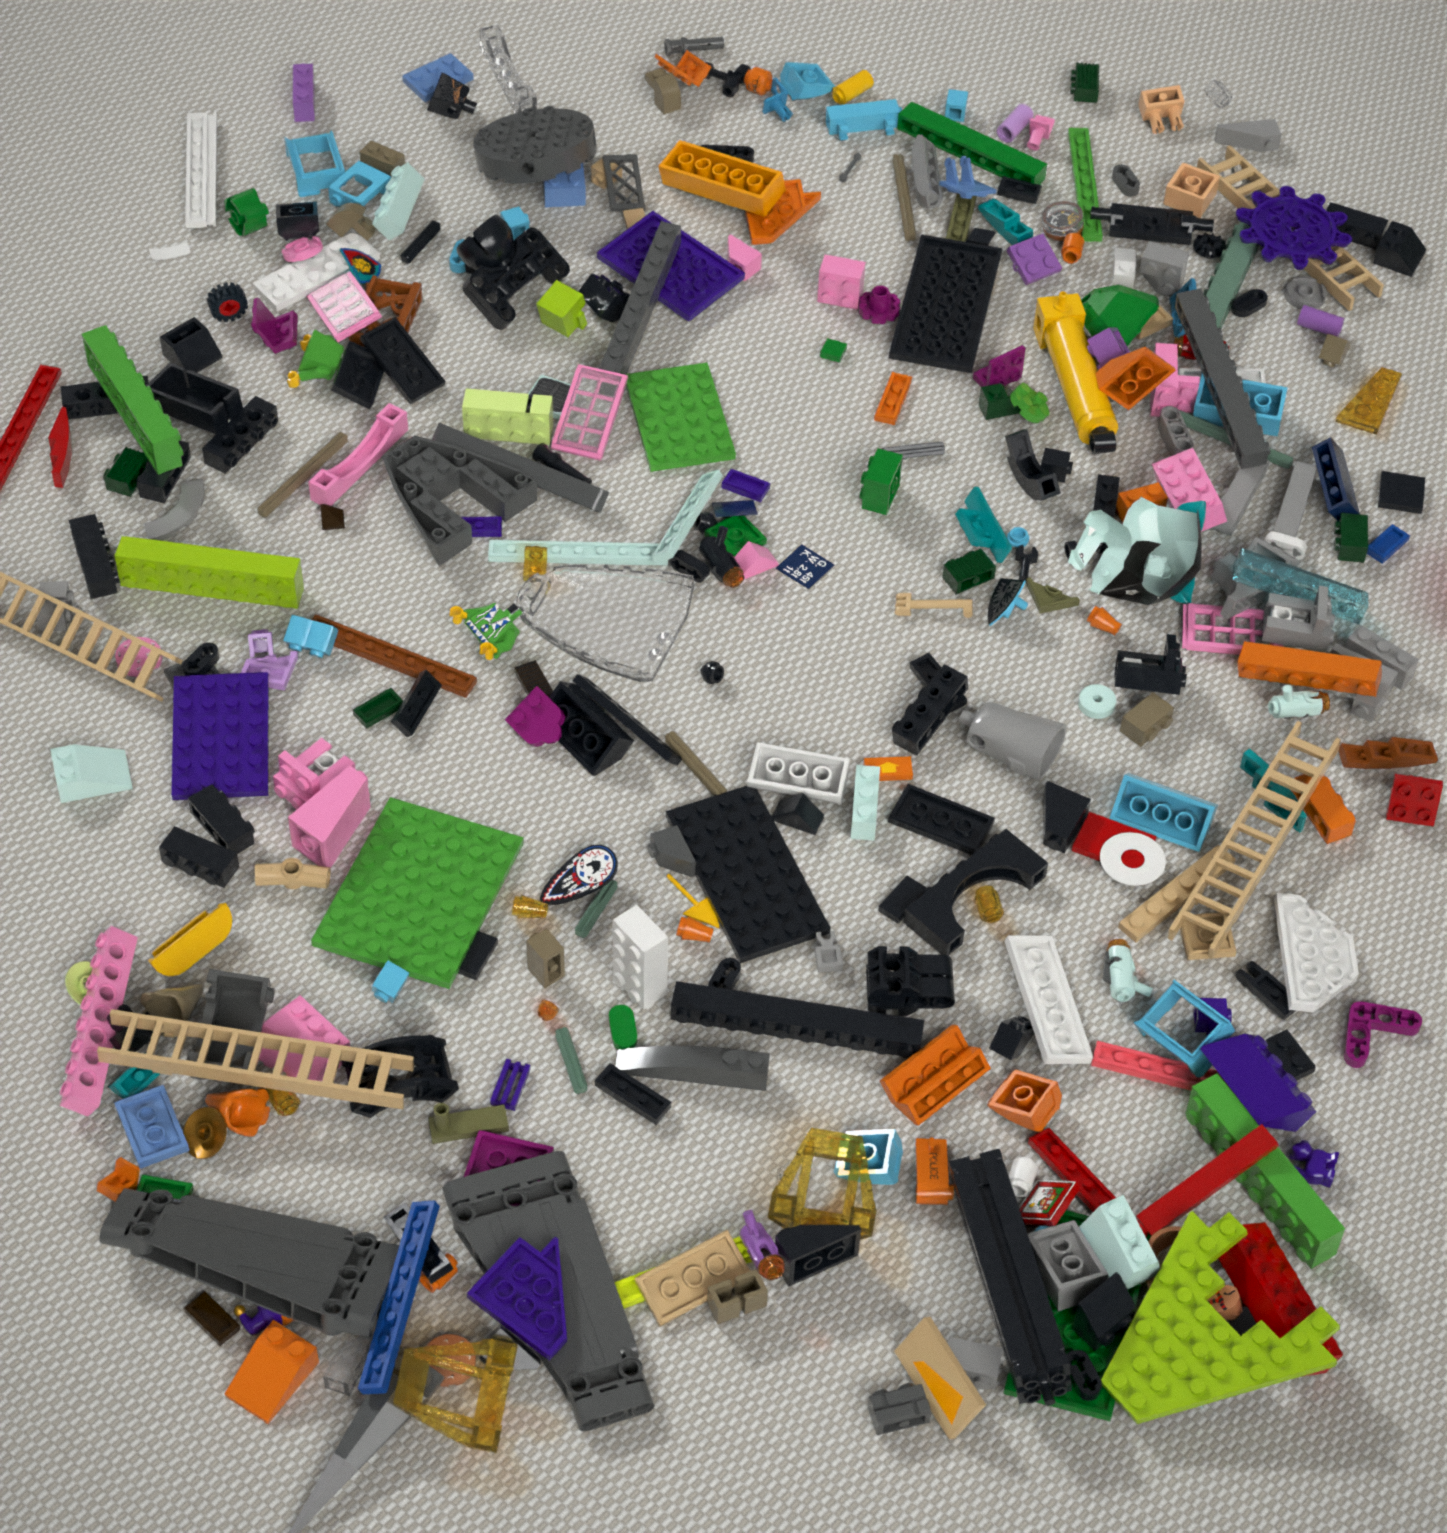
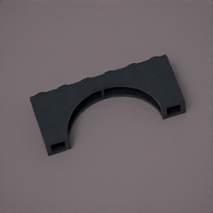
(1000, 859)

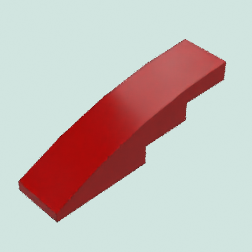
(61, 448)

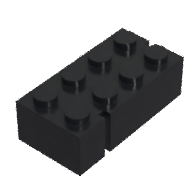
(195, 398)

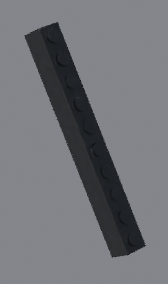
(796, 1019)

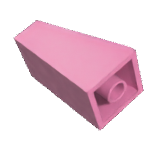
(330, 817)

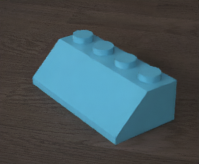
(1163, 811)

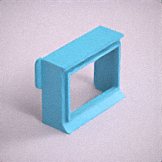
(312, 182)
(1196, 1061)

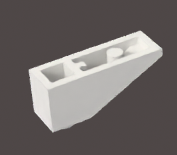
(1124, 267)

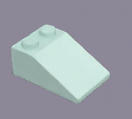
(89, 771)

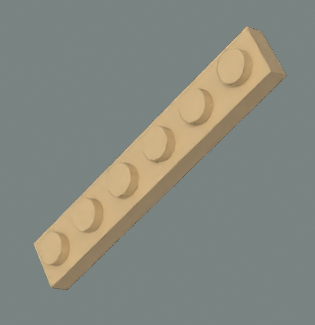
(1169, 898)

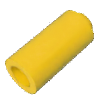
(852, 87)

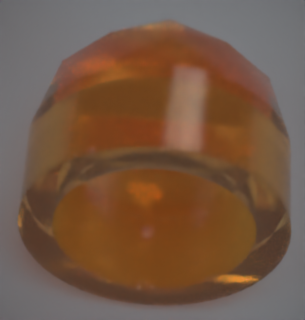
(547, 1010)

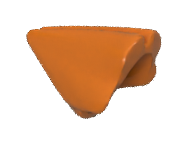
(242, 1109)

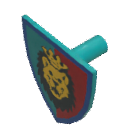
(361, 265)

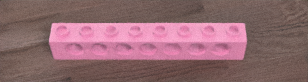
(105, 992)

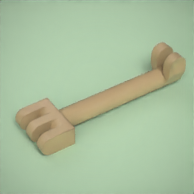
(905, 603)

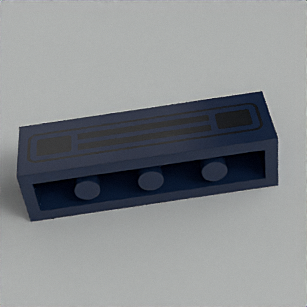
(1335, 478)

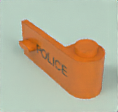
(932, 1172)

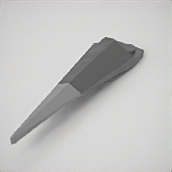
(369, 1430)

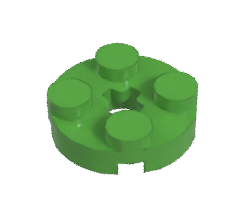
(1031, 403)

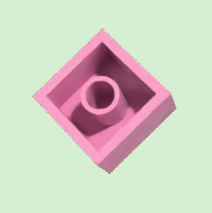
(841, 281)

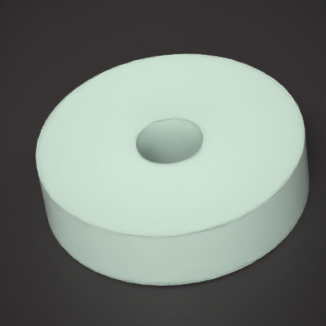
(1100, 709)

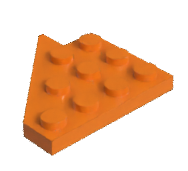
(783, 214)

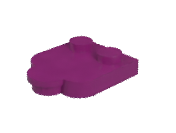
(537, 719)

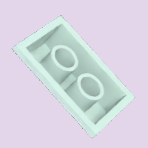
(1120, 1242)

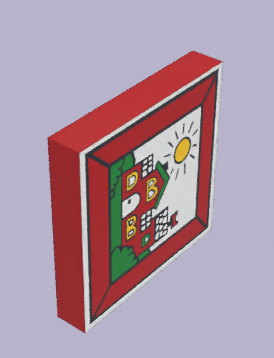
(1047, 1202)

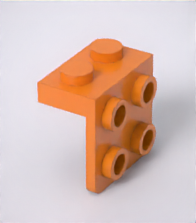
(689, 69)

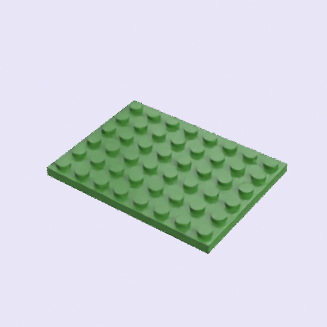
(418, 892)

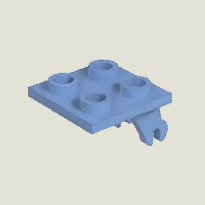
(967, 186)

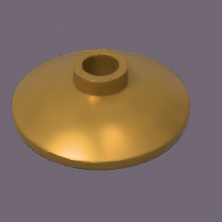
(197, 1130)

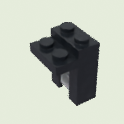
(1151, 671)

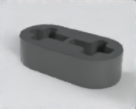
(1130, 179)

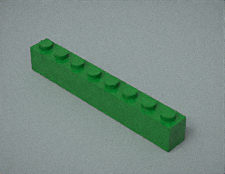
(964, 141)

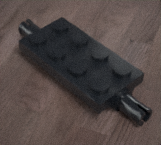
(1151, 223)

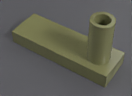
(466, 1124)

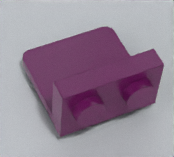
(277, 332)

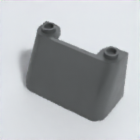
(235, 1003)

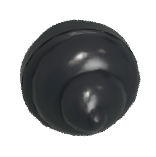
(705, 521)
(712, 672)

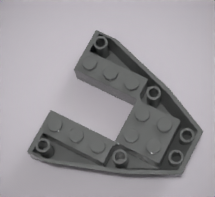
(430, 470)

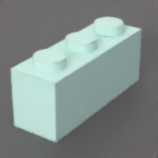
(865, 802)

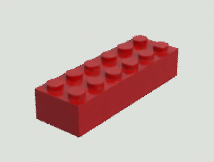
(1270, 1284)

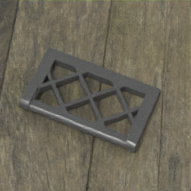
(620, 160)

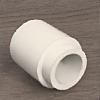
(1023, 1175)

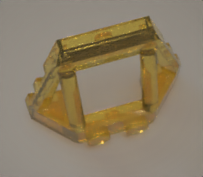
(790, 1210)
(491, 1397)

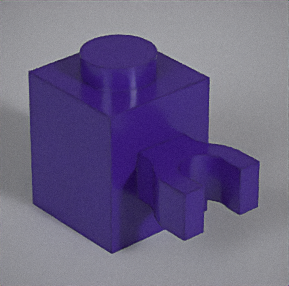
(1203, 1023)

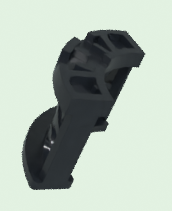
(424, 1087)

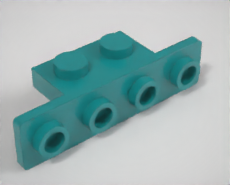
(982, 526)

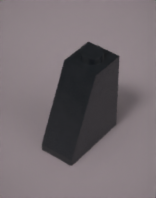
(1062, 816)

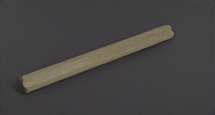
(904, 197)
(302, 474)

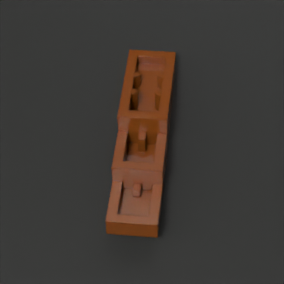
(1388, 755)

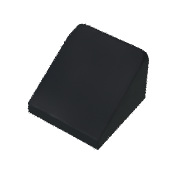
(981, 236)

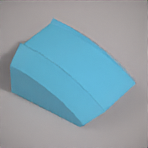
(805, 80)
(883, 1156)

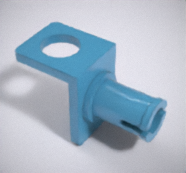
(778, 101)

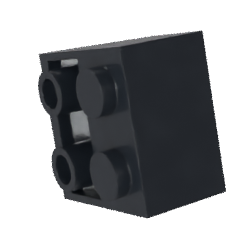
(604, 297)
(190, 346)

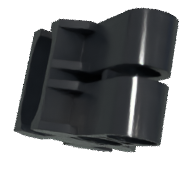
(916, 978)

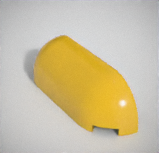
(192, 941)

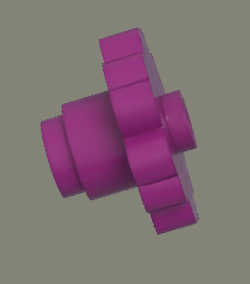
(879, 305)

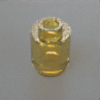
(988, 904)
(283, 1101)

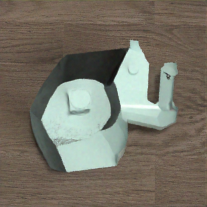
(1150, 552)

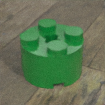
(246, 212)

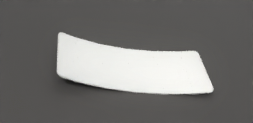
(170, 252)

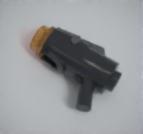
(721, 561)

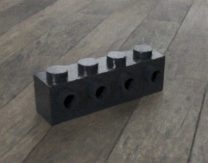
(93, 556)
(929, 709)

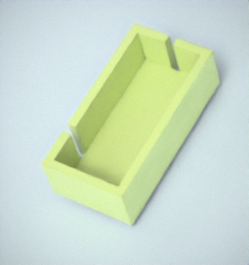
(504, 416)

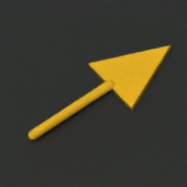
(700, 911)

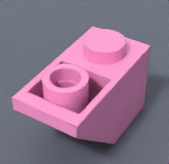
(743, 256)

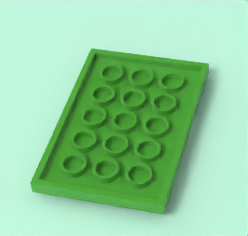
(679, 417)

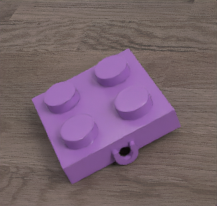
(1034, 259)

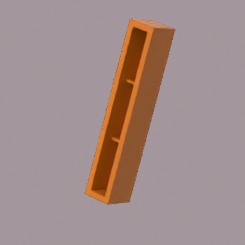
(1310, 668)

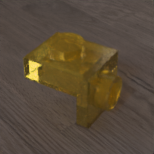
(534, 561)

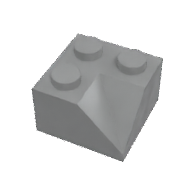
(1164, 267)

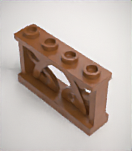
(406, 295)

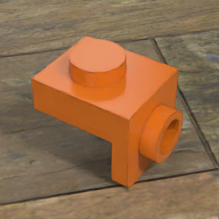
(124, 1176)

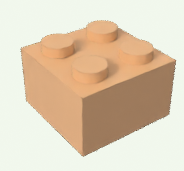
(1191, 189)

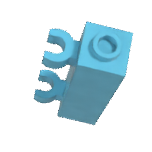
(862, 117)

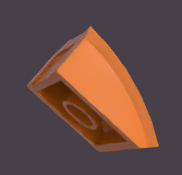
(1027, 1100)

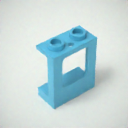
(364, 174)

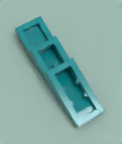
(1005, 221)
(1256, 768)

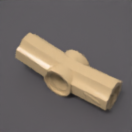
(292, 874)

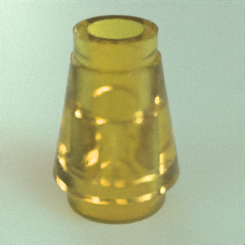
(528, 907)

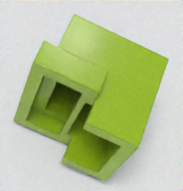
(562, 308)

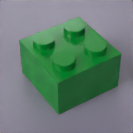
(881, 481)

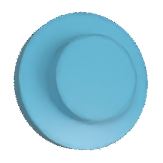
(1017, 537)

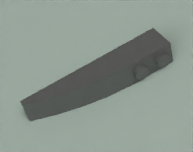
(698, 1065)

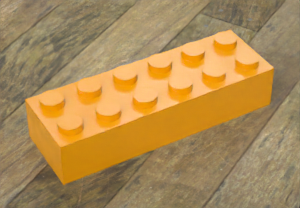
(722, 178)

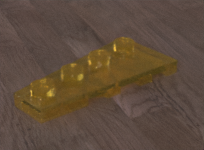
(1371, 402)

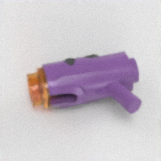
(761, 1248)

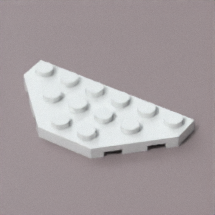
(1314, 954)

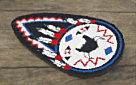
(581, 875)

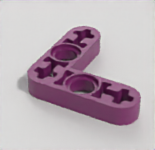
(1365, 1025)

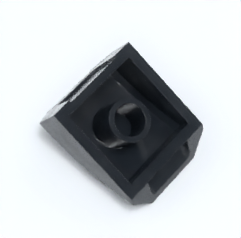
(297, 220)

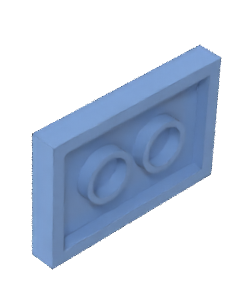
(425, 78)
(151, 1126)

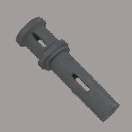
(692, 45)

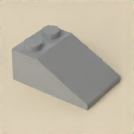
(1066, 1264)

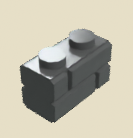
(899, 1408)

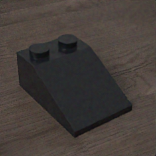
(815, 1249)

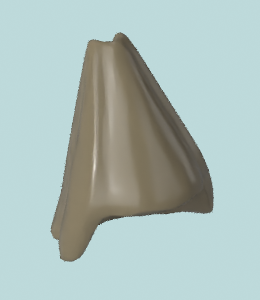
(172, 1002)

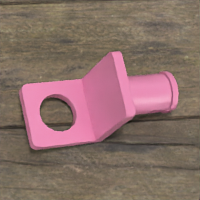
(1039, 128)

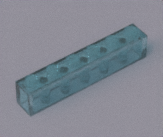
(1292, 581)

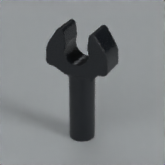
(1025, 561)

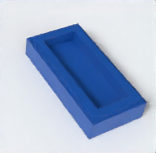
(1387, 543)

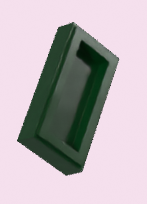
(378, 708)

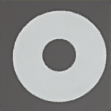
(1111, 859)

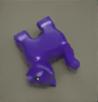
(1319, 1164)

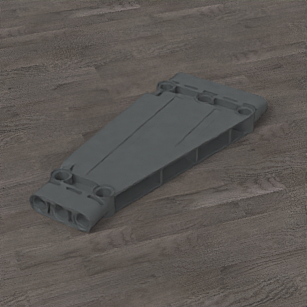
(264, 1257)
(597, 1328)

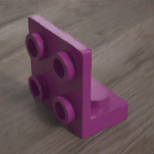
(1002, 369)

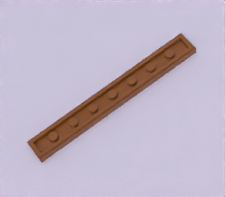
(399, 658)

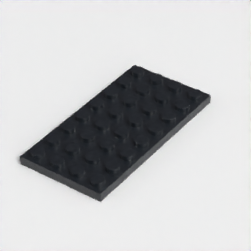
(945, 303)
(748, 873)

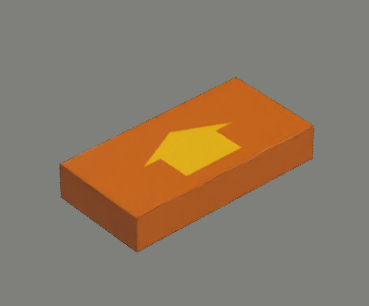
(892, 767)

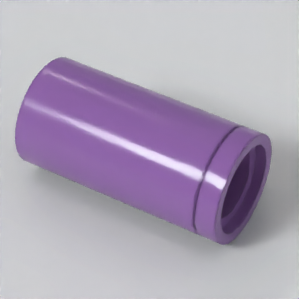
(1320, 321)

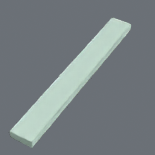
(577, 552)

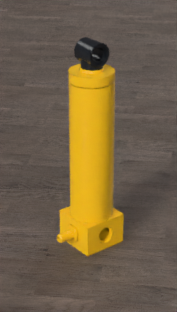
(1060, 329)

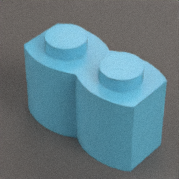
(310, 635)

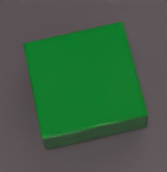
(833, 350)

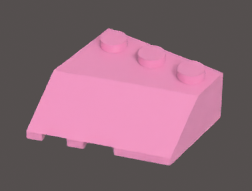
(303, 1022)

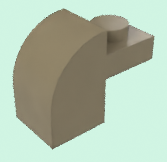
(666, 90)
(351, 216)

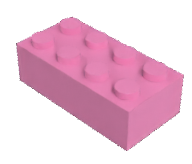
(1186, 481)

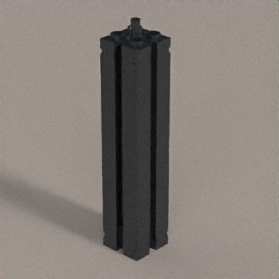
(1011, 1278)

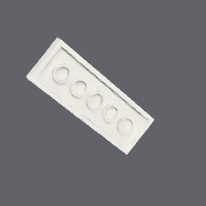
(304, 277)
(1048, 1000)

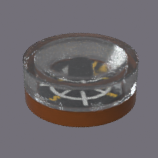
(1062, 219)

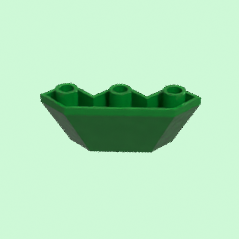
(1118, 308)

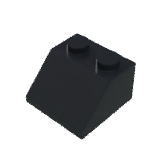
(1400, 249)
(1104, 1313)

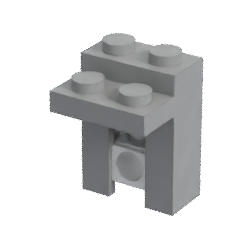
(1299, 621)

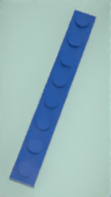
(398, 1298)

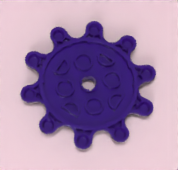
(1313, 233)

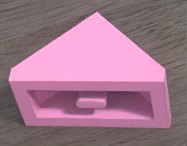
(755, 559)

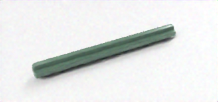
(1220, 434)

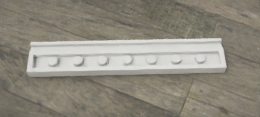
(201, 170)

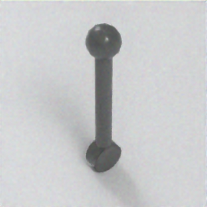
(843, 177)

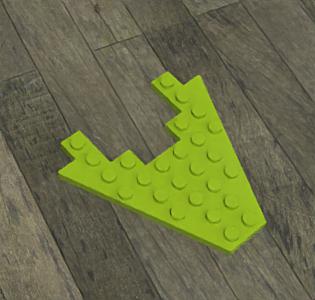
(1186, 1353)

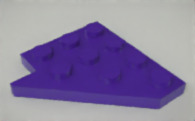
(526, 1295)

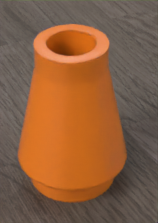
(1102, 620)
(693, 930)

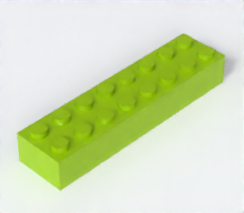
(209, 572)

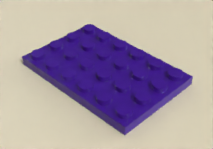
(695, 277)
(221, 734)

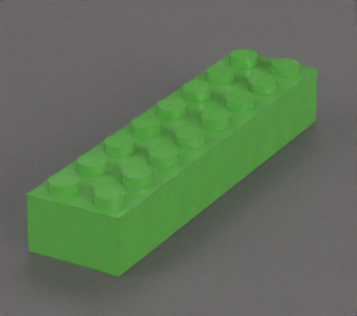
(133, 399)
(1271, 1181)

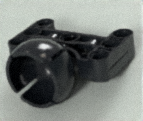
(498, 255)

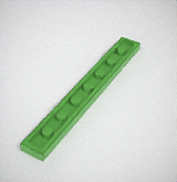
(1084, 181)

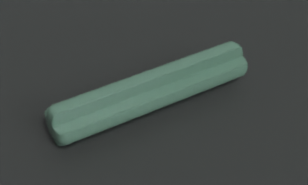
(595, 909)
(571, 1060)

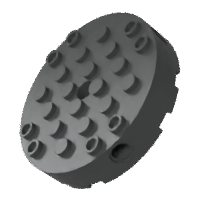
(544, 139)

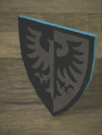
(1005, 598)

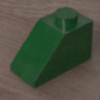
(996, 401)

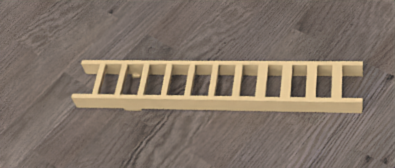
(1258, 182)
(90, 640)
(1239, 826)
(258, 1040)

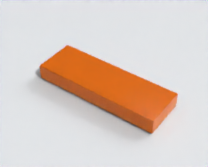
(893, 398)

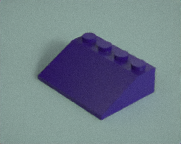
(1260, 1082)

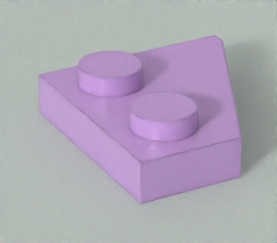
(278, 668)

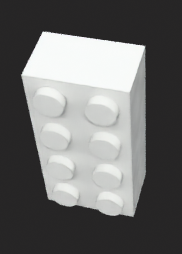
(640, 957)

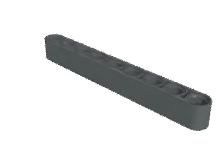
(546, 477)

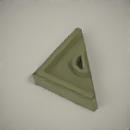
(1049, 598)

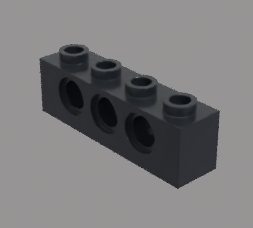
(87, 400)
(240, 435)

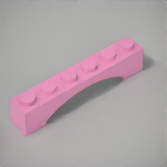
(387, 429)

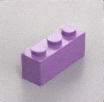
(303, 92)

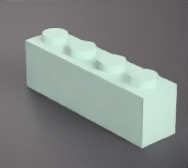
(398, 201)

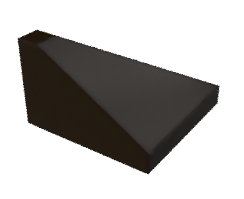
(332, 517)

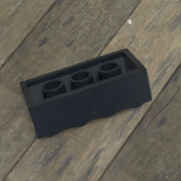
(588, 730)

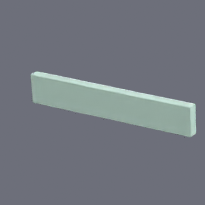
(687, 516)

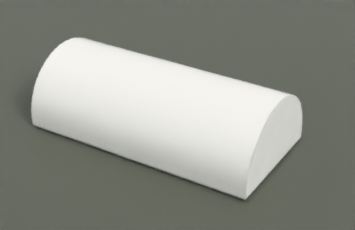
(798, 772)

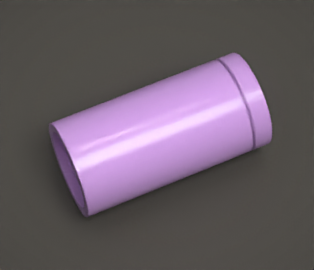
(1014, 123)

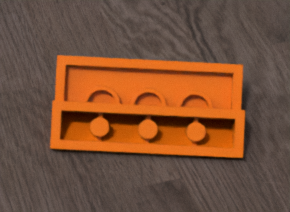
(934, 1075)

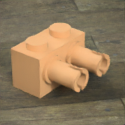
(1160, 104)

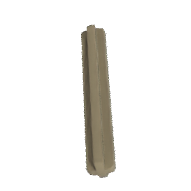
(695, 764)

